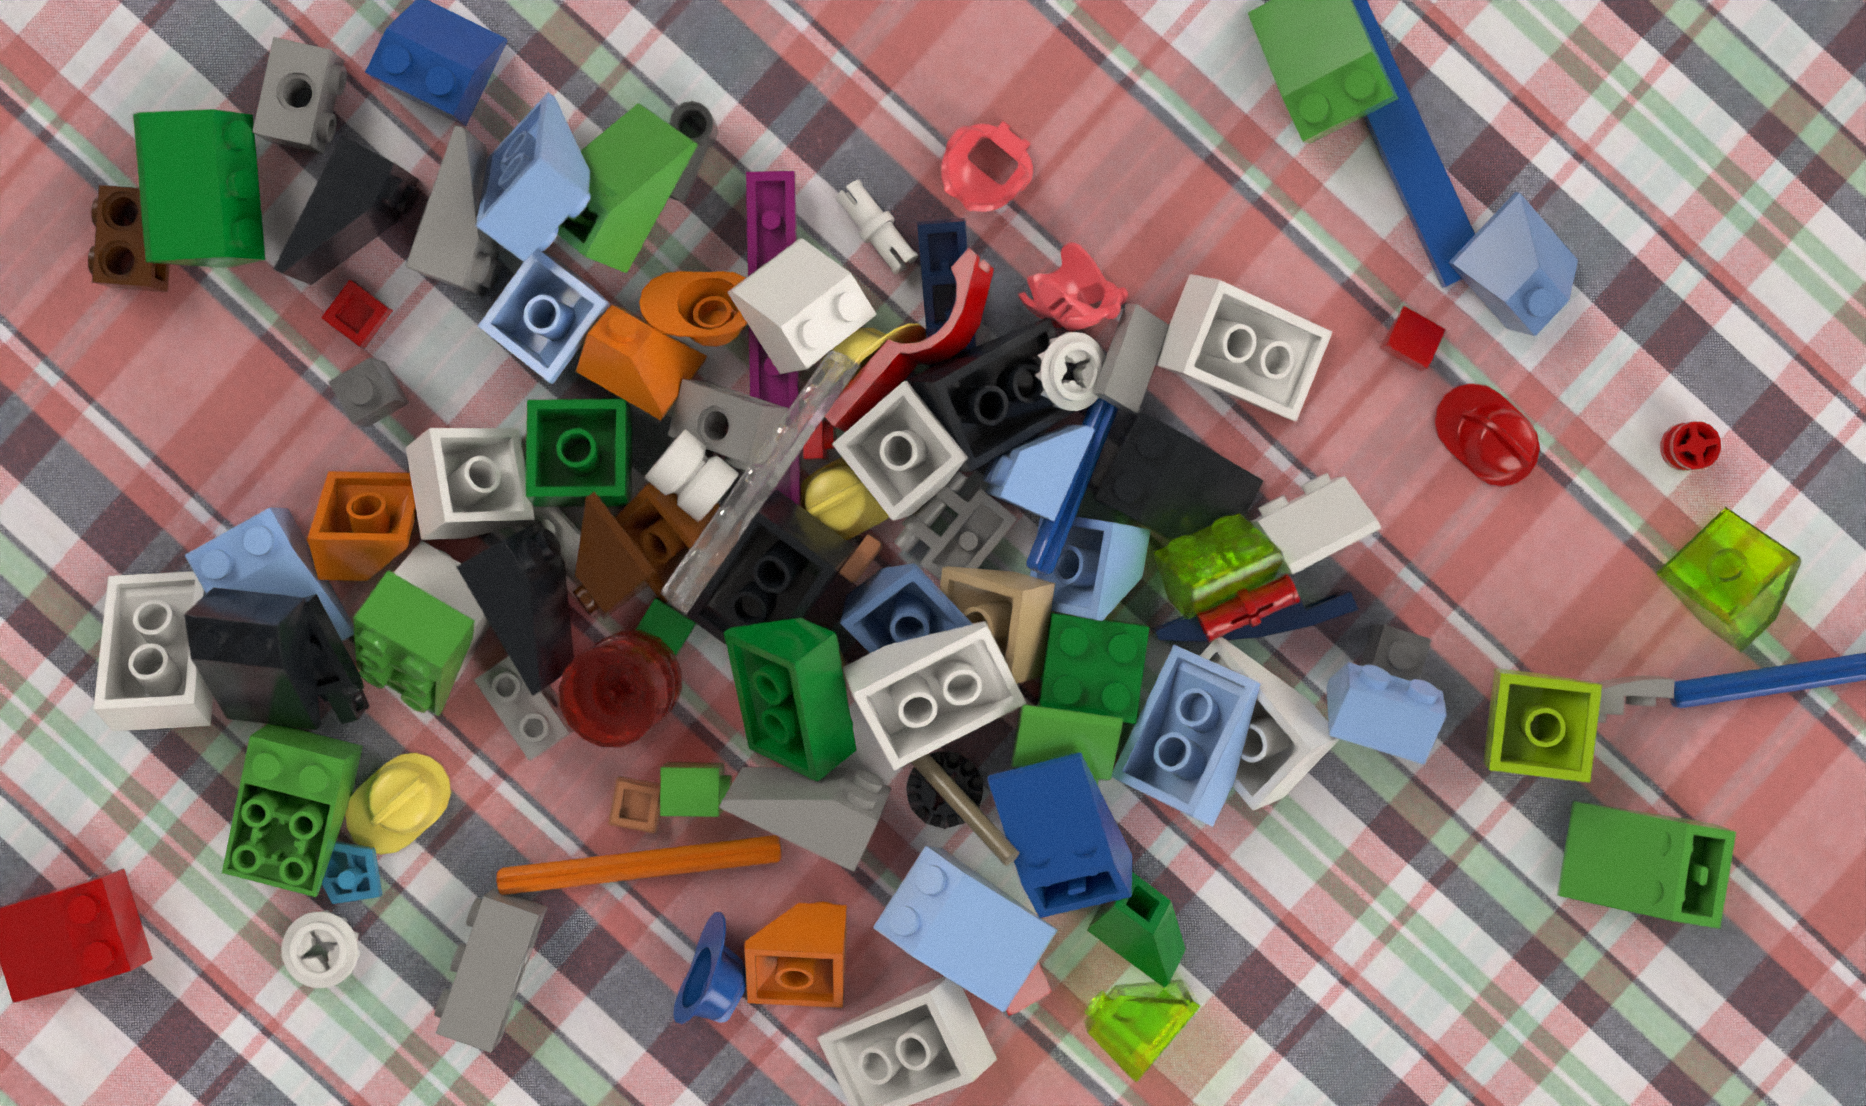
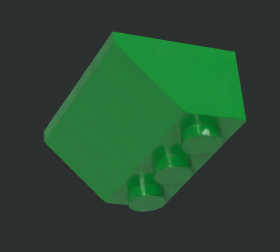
(199, 188)
(792, 694)

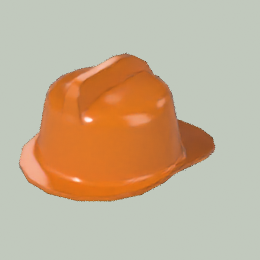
(694, 306)

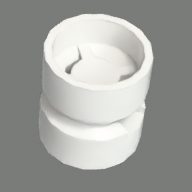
(691, 475)

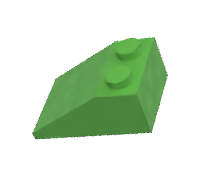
(1321, 63)

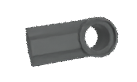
(705, 141)

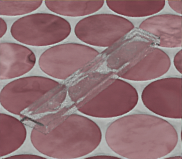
(759, 480)

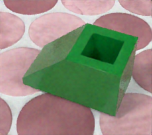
(1142, 931)

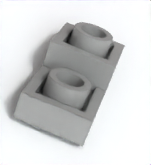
(1638, 691)

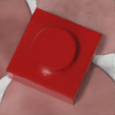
(357, 314)
(820, 441)

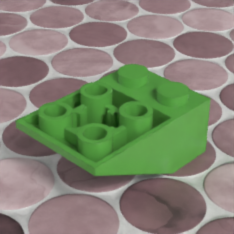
(629, 183)
(411, 643)
(290, 807)
(1647, 863)

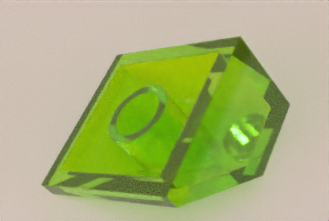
(1732, 578)
(1139, 1021)

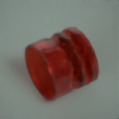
(601, 702)

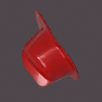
(1487, 434)

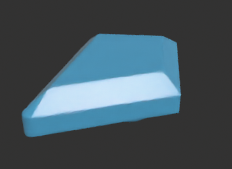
(352, 874)

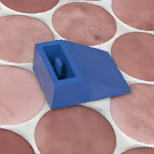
(1063, 834)

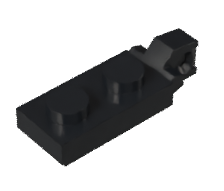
(333, 668)

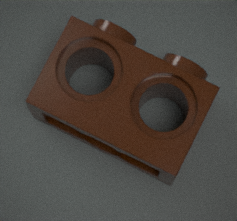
(116, 239)

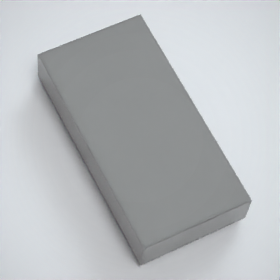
(1131, 358)

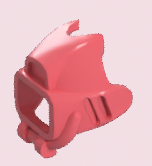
(971, 184)
(1070, 291)

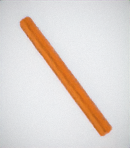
(639, 865)

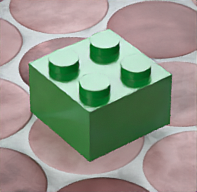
(578, 451)
(1093, 666)

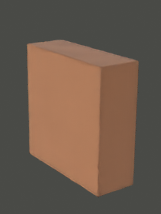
(861, 558)
(635, 804)

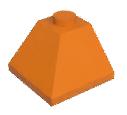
(637, 361)
(361, 523)
(799, 957)

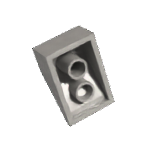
(447, 240)
(821, 816)

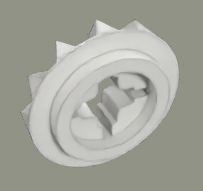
(1071, 348)
(314, 970)

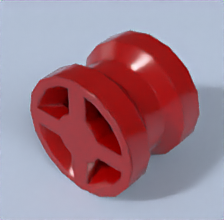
(1702, 445)

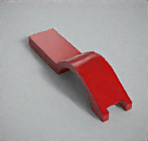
(897, 360)

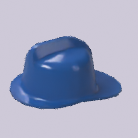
(714, 978)

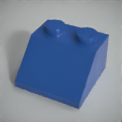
(437, 59)

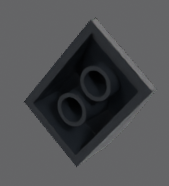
(348, 209)
(992, 394)
(1172, 481)
(772, 570)
(526, 602)
(255, 656)

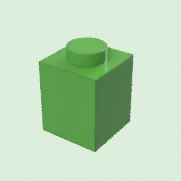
(693, 789)

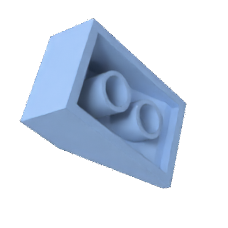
(533, 182)
(269, 558)
(1190, 735)
(965, 927)

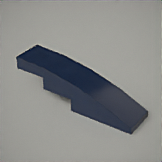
(939, 249)
(1283, 620)

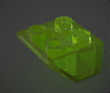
(1216, 564)

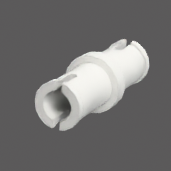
(876, 227)

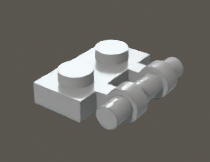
(967, 539)

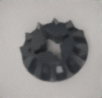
(922, 795)

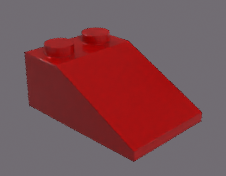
(71, 937)

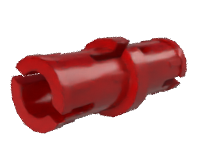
(1248, 607)

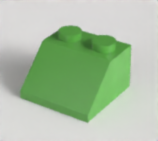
(1055, 733)

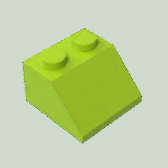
(1542, 725)

